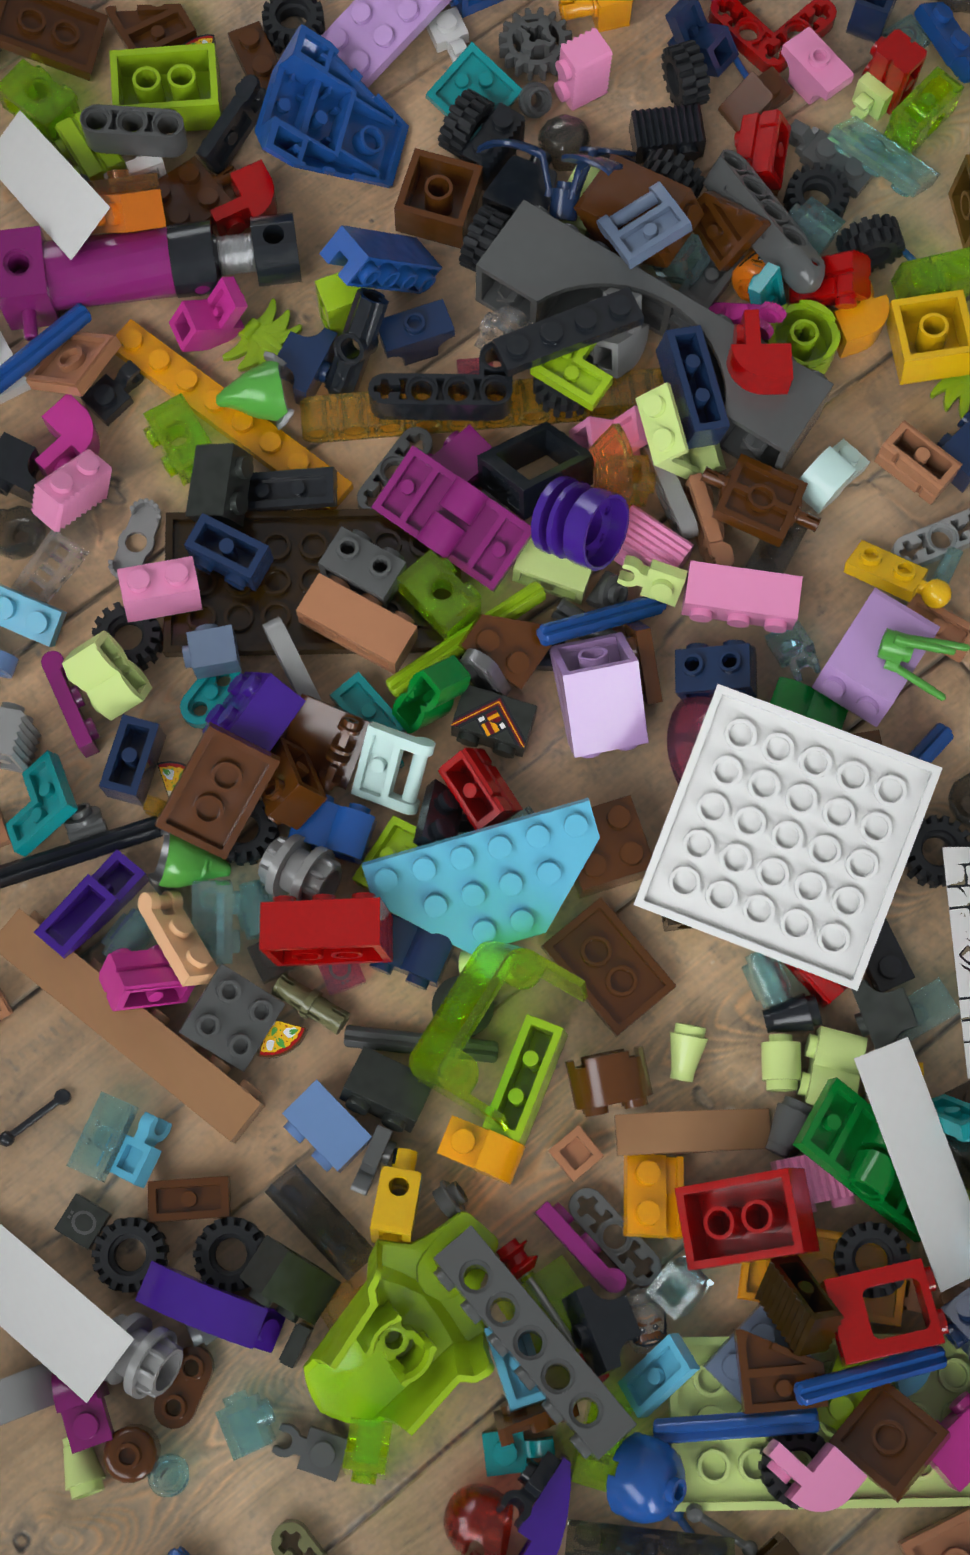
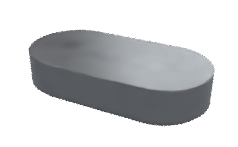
(485, 672)

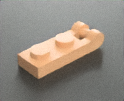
(177, 937)

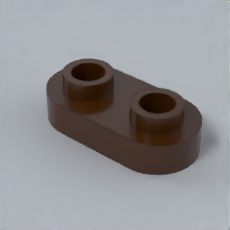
(186, 1389)

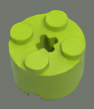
(811, 332)

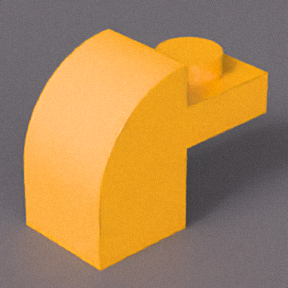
(861, 325)
(481, 1150)

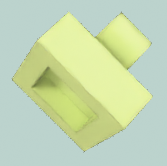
(870, 98)

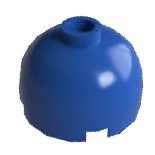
(647, 1479)

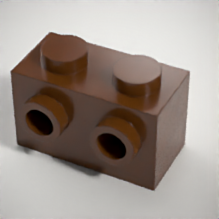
(294, 787)

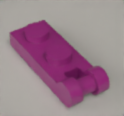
(70, 702)
(582, 1248)

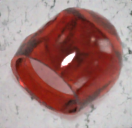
(473, 1516)

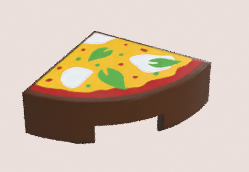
(281, 1040)

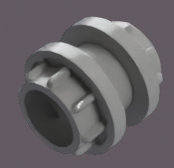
(294, 869)
(149, 1361)

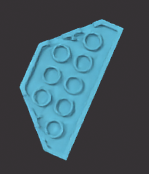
(491, 880)

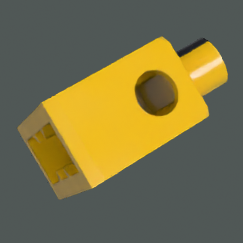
(396, 1215)

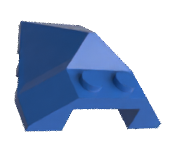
(326, 117)

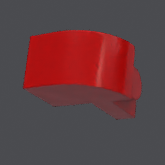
(254, 198)
(758, 366)

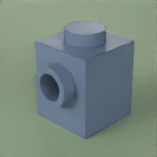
(212, 651)

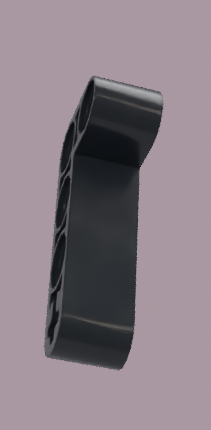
(440, 389)

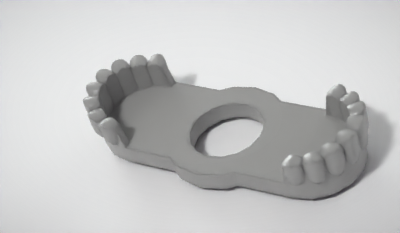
(143, 521)

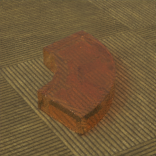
(614, 462)

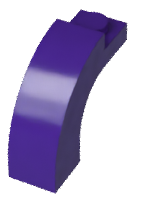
(210, 1308)

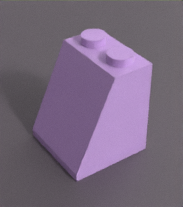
(855, 673)
(600, 695)

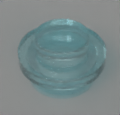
(169, 1476)

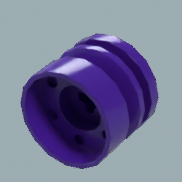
(580, 523)

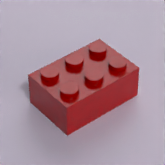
(326, 930)
(746, 1219)

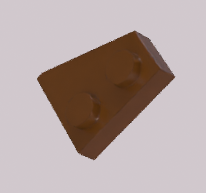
(727, 229)

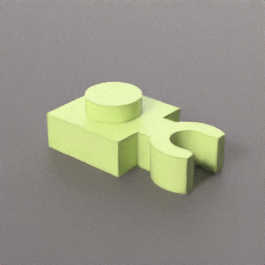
(658, 582)

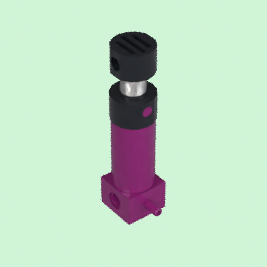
(136, 266)

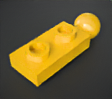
(896, 575)

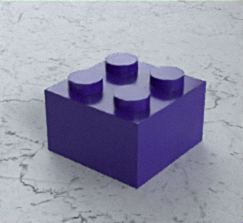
(257, 708)

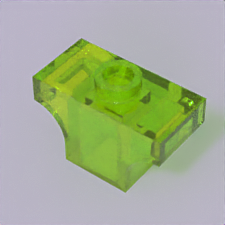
(367, 1450)

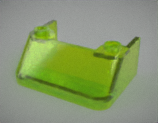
(439, 1054)

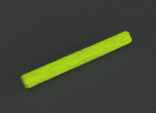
(510, 608)

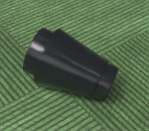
(794, 1014)

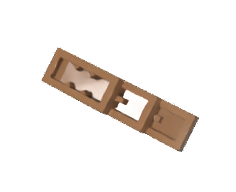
(691, 1131)

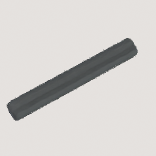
(405, 1041)

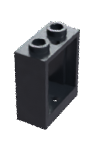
(500, 464)

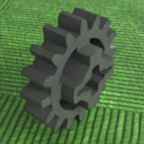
(535, 41)

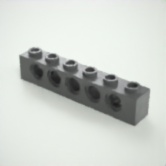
(471, 1253)

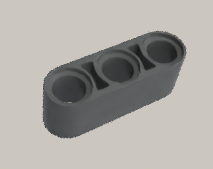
(120, 121)

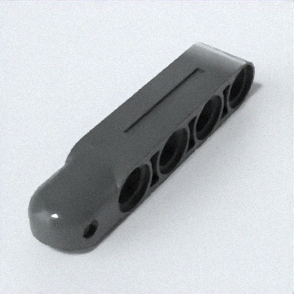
(784, 240)

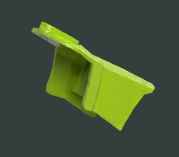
(402, 1336)

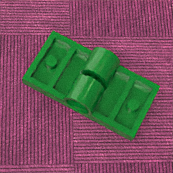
(848, 1145)

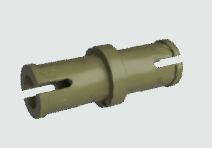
(310, 1003)

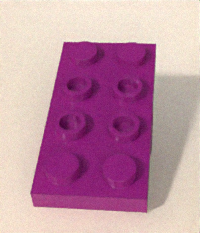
(453, 518)

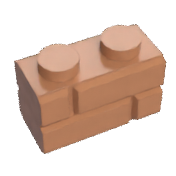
(917, 462)

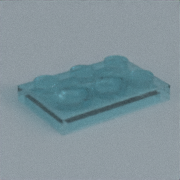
(882, 157)

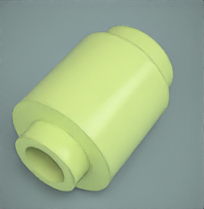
(781, 1063)

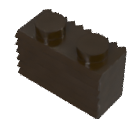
(798, 1306)

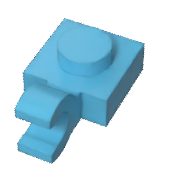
(138, 1153)

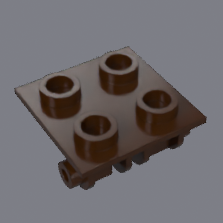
(331, 738)

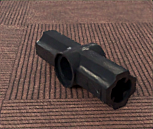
(363, 327)

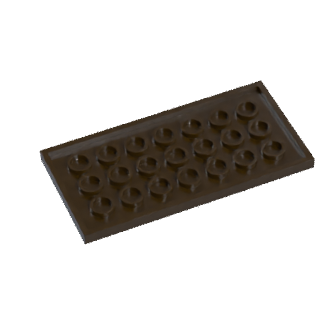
(297, 545)

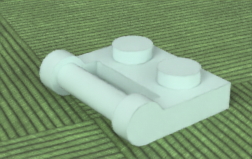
(380, 766)

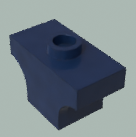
(416, 332)
(307, 361)

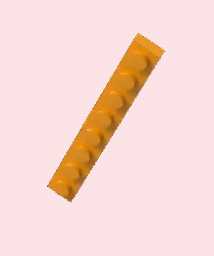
(254, 435)

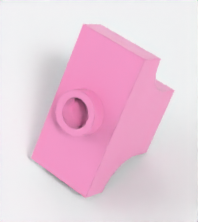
(814, 67)

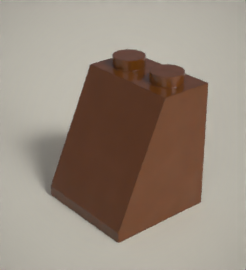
(613, 192)

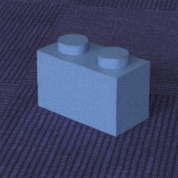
(327, 1127)

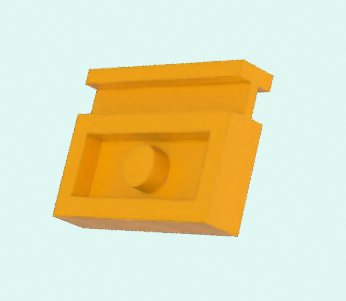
(651, 1196)

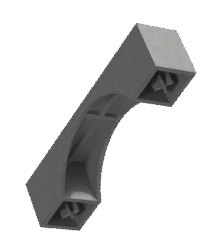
(554, 268)

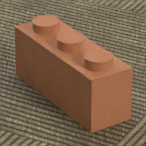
(358, 622)

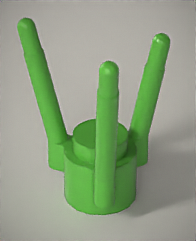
(899, 647)

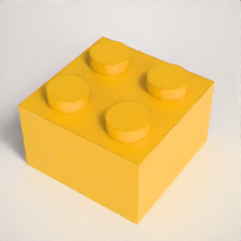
(930, 336)

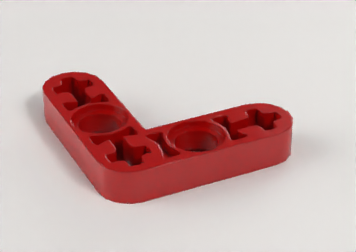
(767, 41)

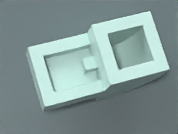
(831, 474)

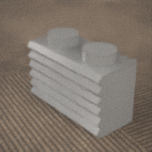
(17, 738)

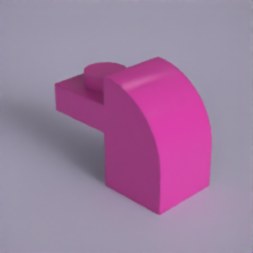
(210, 321)
(74, 434)

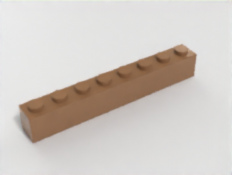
(134, 1032)

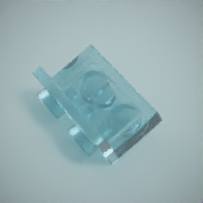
(212, 917)

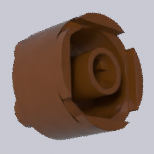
(609, 1080)

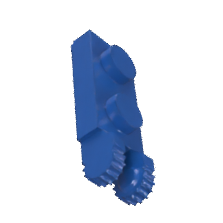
(946, 36)

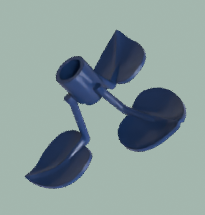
(567, 193)

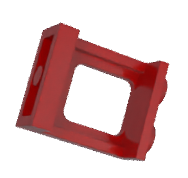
(855, 1337)

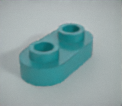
(203, 693)

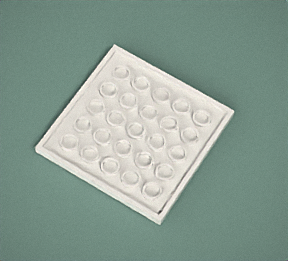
(787, 836)

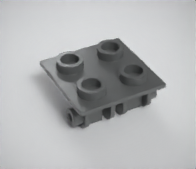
(232, 1017)

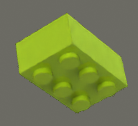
(170, 78)

